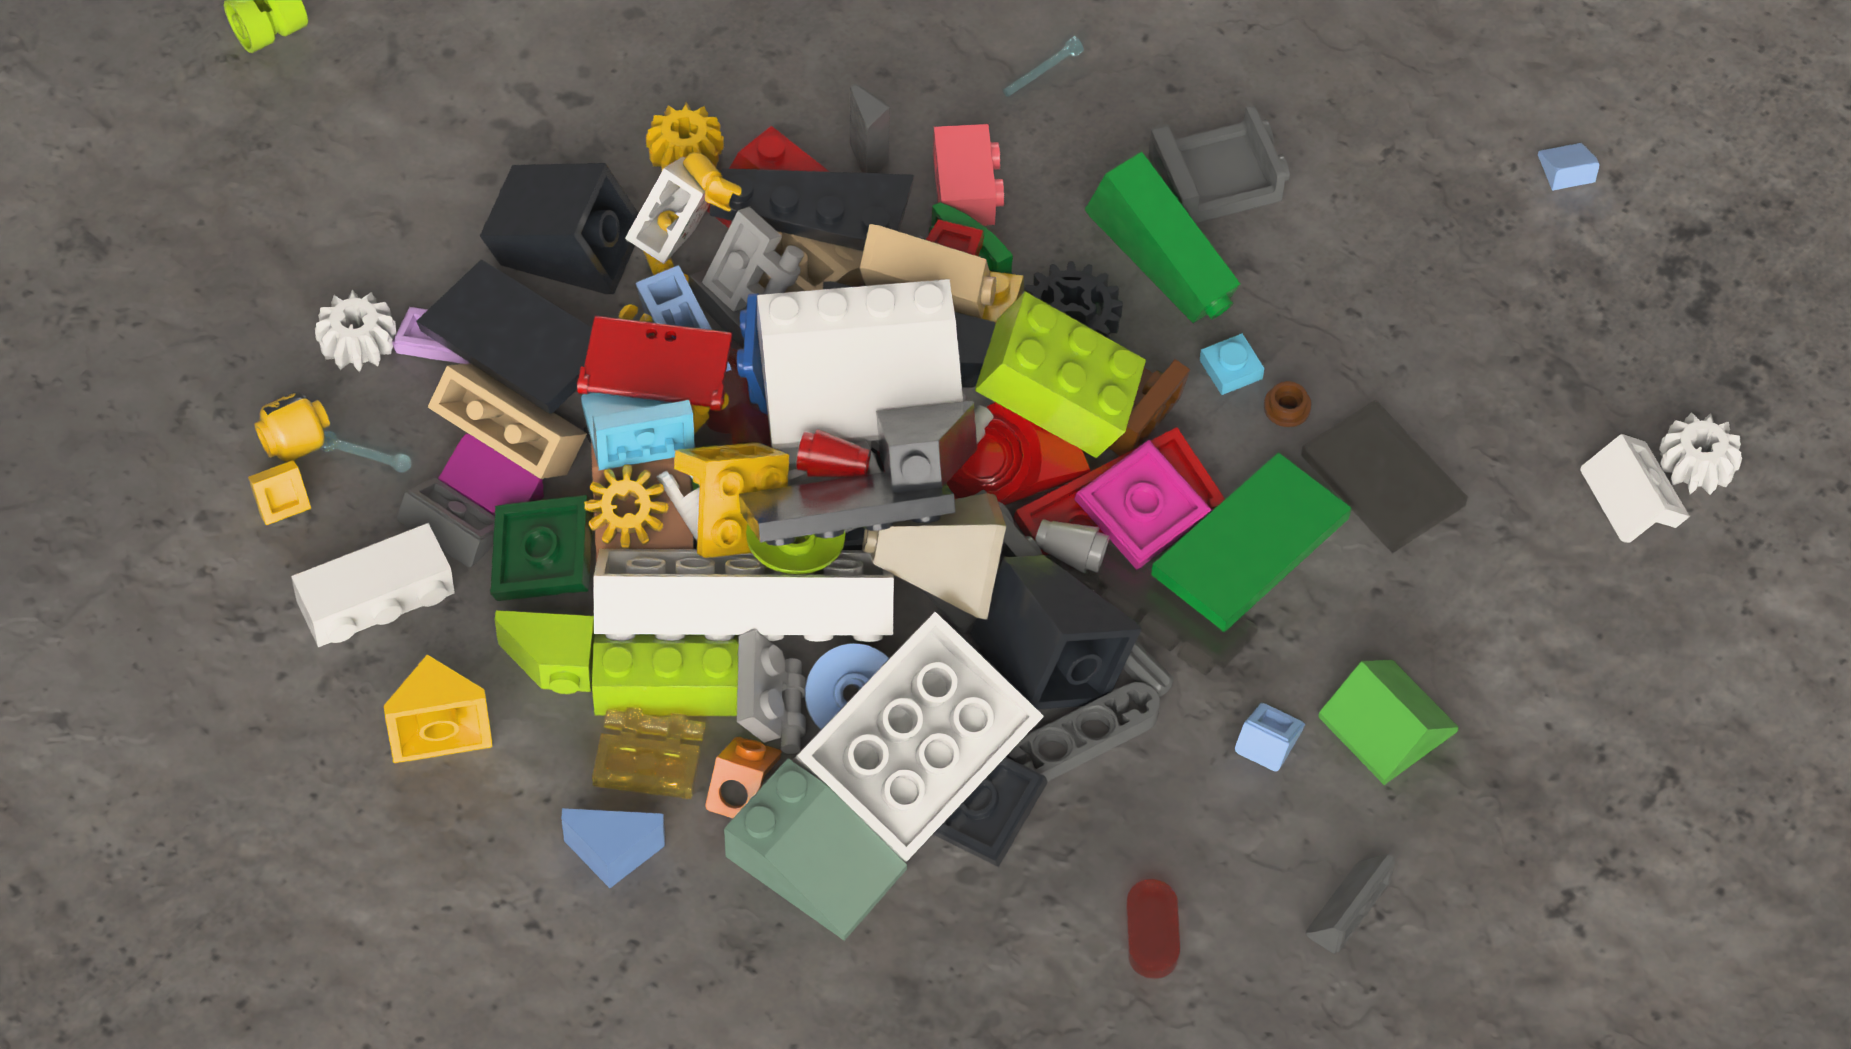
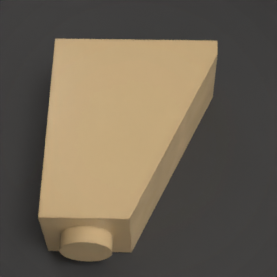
(902, 258)

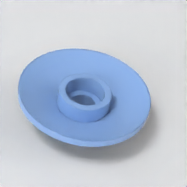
(833, 672)

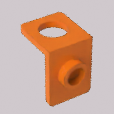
(744, 762)

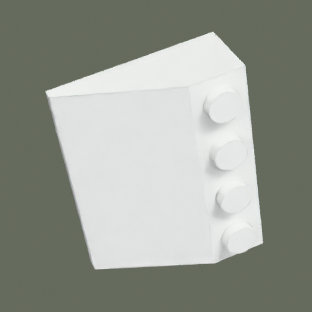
(855, 352)
(919, 736)

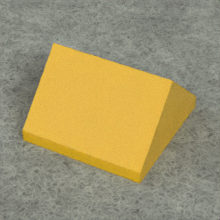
(436, 714)

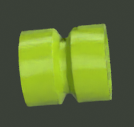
(259, 20)

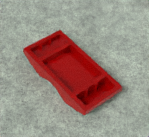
(1016, 460)

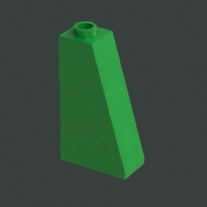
(1162, 239)

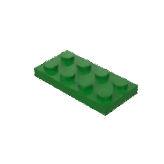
(1251, 541)

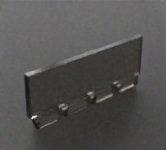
(1165, 613)

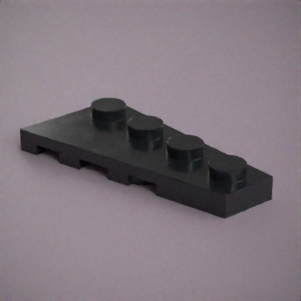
(820, 204)

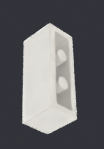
(373, 585)

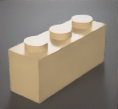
(506, 421)

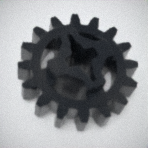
(1077, 295)

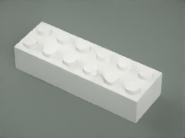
(734, 594)

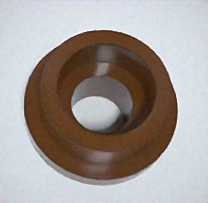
(1287, 394)

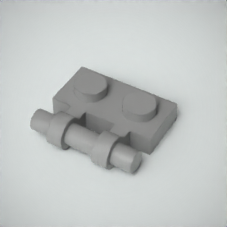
(743, 258)
(770, 692)

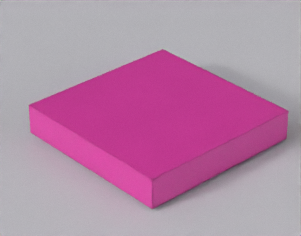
(1142, 504)

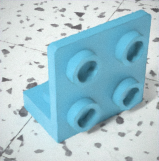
(636, 428)

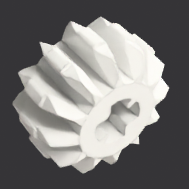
(355, 330)
(1700, 453)

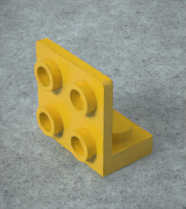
(723, 476)

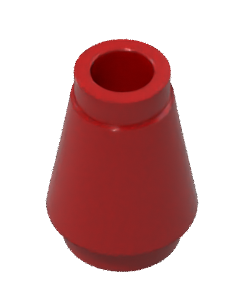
(831, 456)

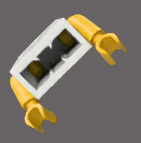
(677, 208)

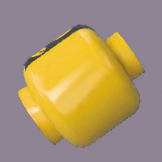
(292, 427)

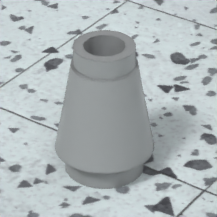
(1073, 544)

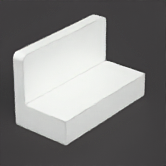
(1632, 488)

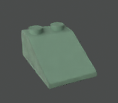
(812, 850)

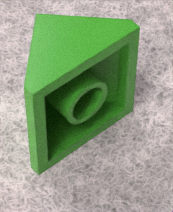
(1386, 718)

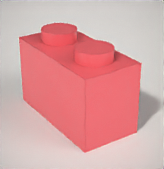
(965, 171)

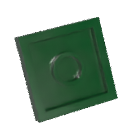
(541, 548)

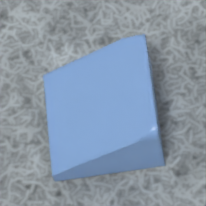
(1569, 166)
(1268, 736)

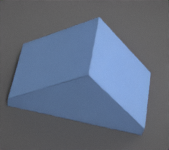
(613, 840)

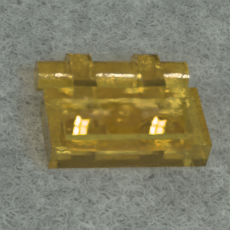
(648, 764)

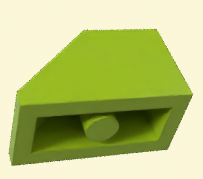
(549, 648)

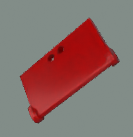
(656, 367)

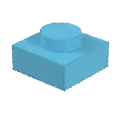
(1231, 364)

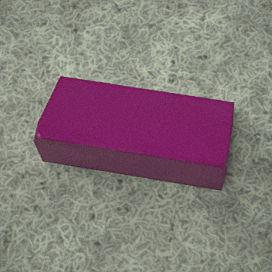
(489, 476)

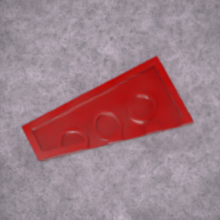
(1062, 507)

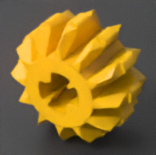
(683, 133)
(623, 490)

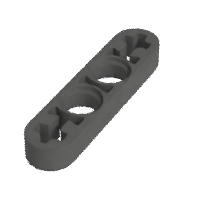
(1078, 745)

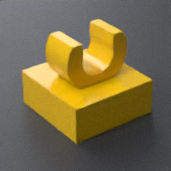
(279, 492)

